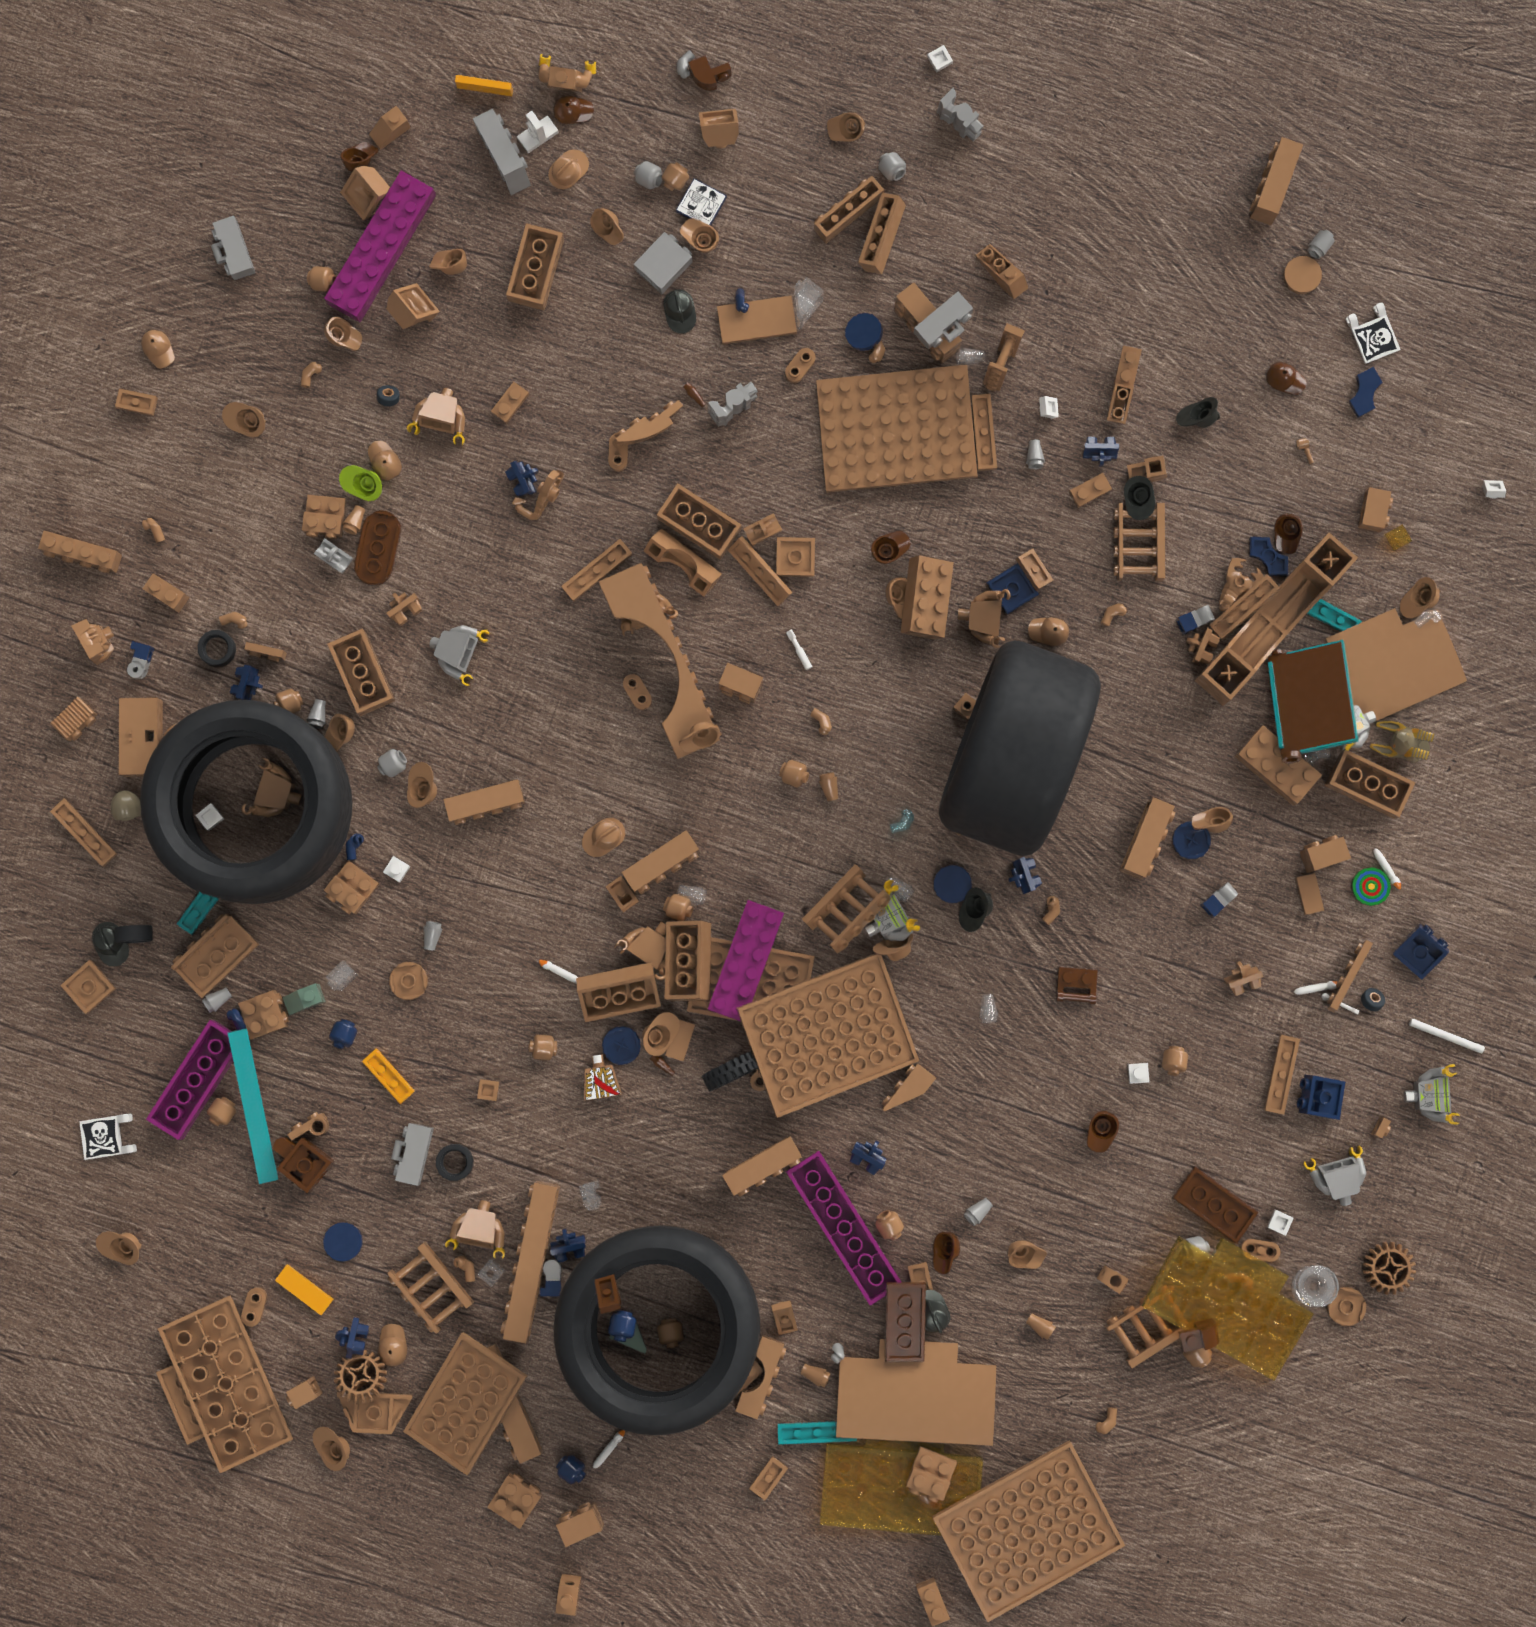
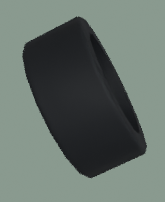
(216, 634)
(133, 934)
(454, 1147)

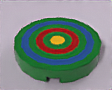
(1370, 886)

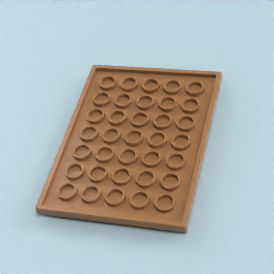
(896, 428)
(827, 1034)
(1028, 1531)

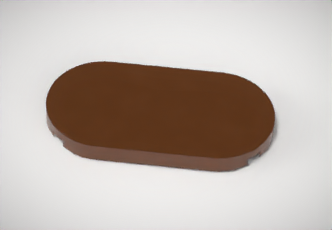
(377, 548)

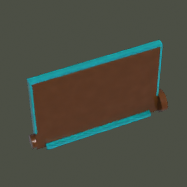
(1312, 699)

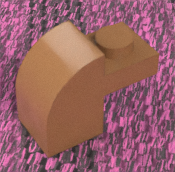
(1152, 469)

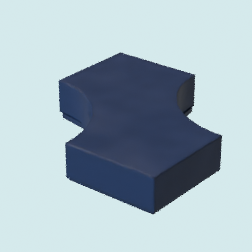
(1367, 384)
(1274, 562)

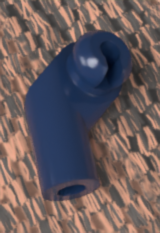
(352, 844)

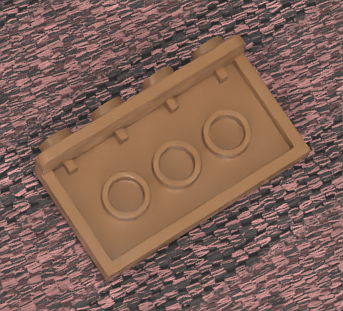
(214, 955)

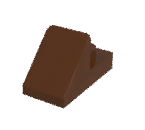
(608, 1294)

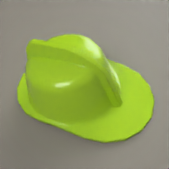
(360, 482)

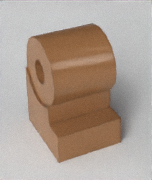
(1112, 1279)

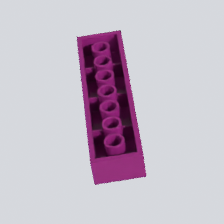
(380, 246)
(843, 1226)

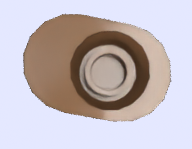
(568, 169)
(244, 419)
(1419, 598)
(421, 785)
(603, 837)
(894, 949)
(660, 1033)
(119, 1247)
(332, 1448)

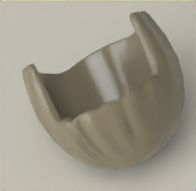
(125, 806)

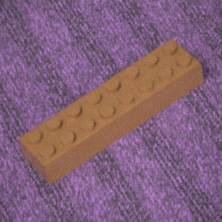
(532, 1257)

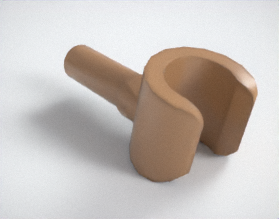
(1304, 444)

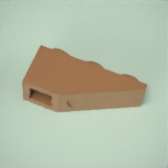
(1003, 271)
(913, 1085)

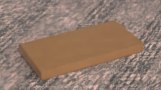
(762, 320)

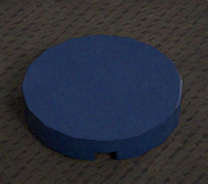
(863, 331)
(1190, 842)
(952, 884)
(621, 1045)
(343, 1241)

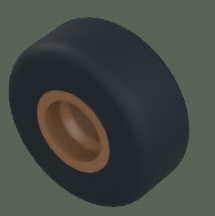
(388, 400)
(1369, 1003)

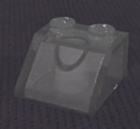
(806, 300)

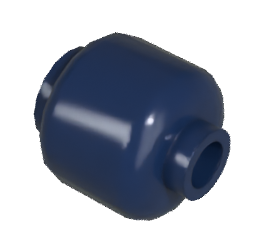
(343, 1034)
(622, 1326)
(571, 1469)

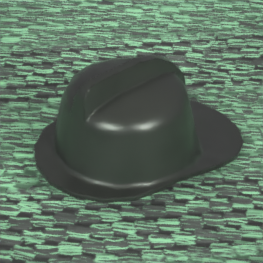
(680, 311)
(1201, 413)
(1139, 497)
(975, 909)
(104, 942)
(936, 1312)

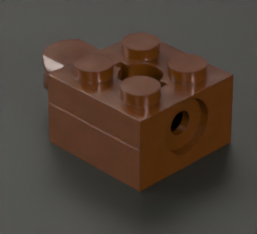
(302, 1162)

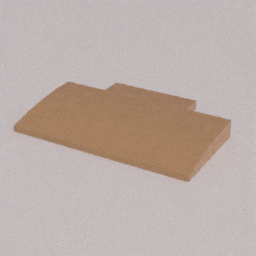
(1398, 663)
(220, 1386)
(917, 1399)

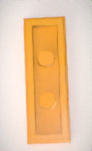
(484, 85)
(388, 1076)
(304, 1289)

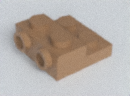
(324, 516)
(351, 888)
(264, 1014)
(930, 1474)
(515, 1500)

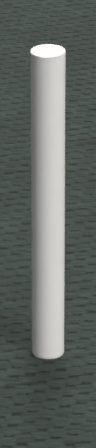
(1447, 1036)

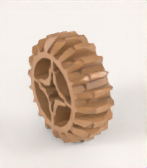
(1391, 1276)
(357, 1384)

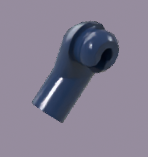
(739, 301)
(236, 1016)

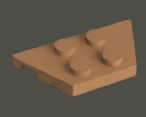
(376, 1416)

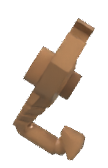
(547, 491)
(1236, 584)

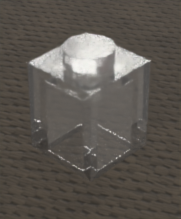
(341, 976)

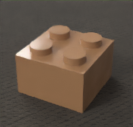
(740, 683)
(1326, 854)
(579, 1524)

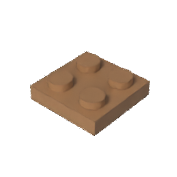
(795, 557)
(88, 987)

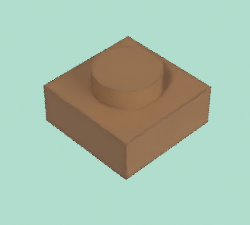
(488, 1090)
(1381, 1128)

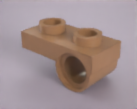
(299, 1129)

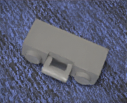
(237, 255)
(937, 324)
(413, 1162)

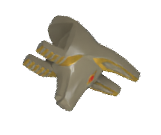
(1405, 742)

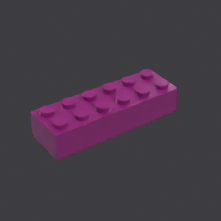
(746, 959)
(193, 1082)

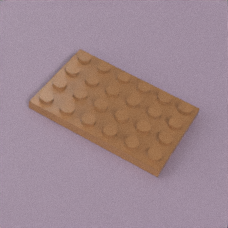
(780, 972)
(465, 1403)

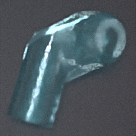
(905, 822)

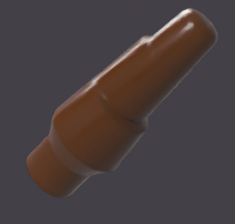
(693, 393)
(661, 1064)

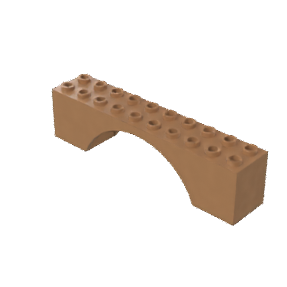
(635, 599)
(1275, 619)

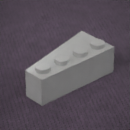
(502, 151)

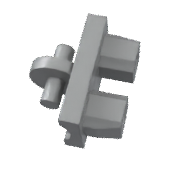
(333, 556)

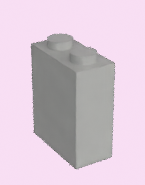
(663, 262)

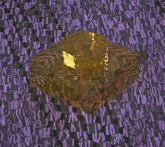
(1398, 537)

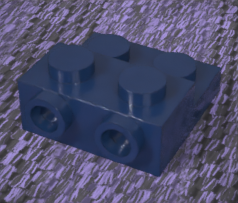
(1421, 950)
(1321, 1096)

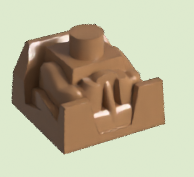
(719, 127)
(364, 191)
(411, 306)
(94, 640)

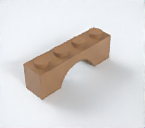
(667, 549)
(752, 1400)

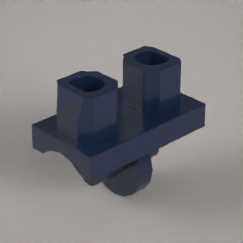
(1100, 451)
(525, 476)
(248, 683)
(1022, 875)
(871, 1154)
(568, 1243)
(353, 1345)

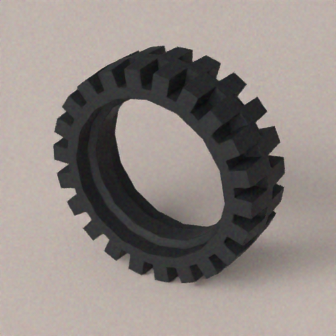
(730, 1071)

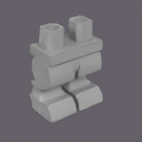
(960, 115)
(734, 403)

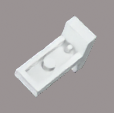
(537, 132)

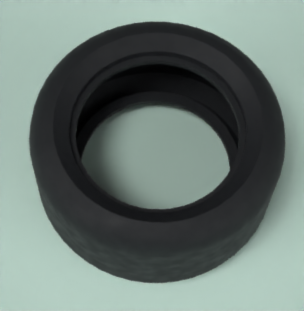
(1020, 748)
(185, 755)
(597, 1383)

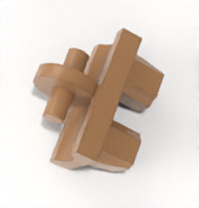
(762, 529)
(411, 603)
(1201, 655)
(1241, 976)

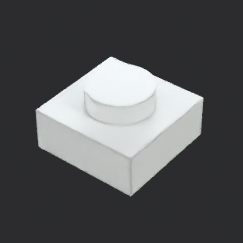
(940, 58)
(1048, 407)
(1494, 489)
(209, 817)
(396, 869)
(1138, 1073)
(1280, 1222)

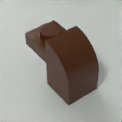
(705, 76)
(1201, 1336)

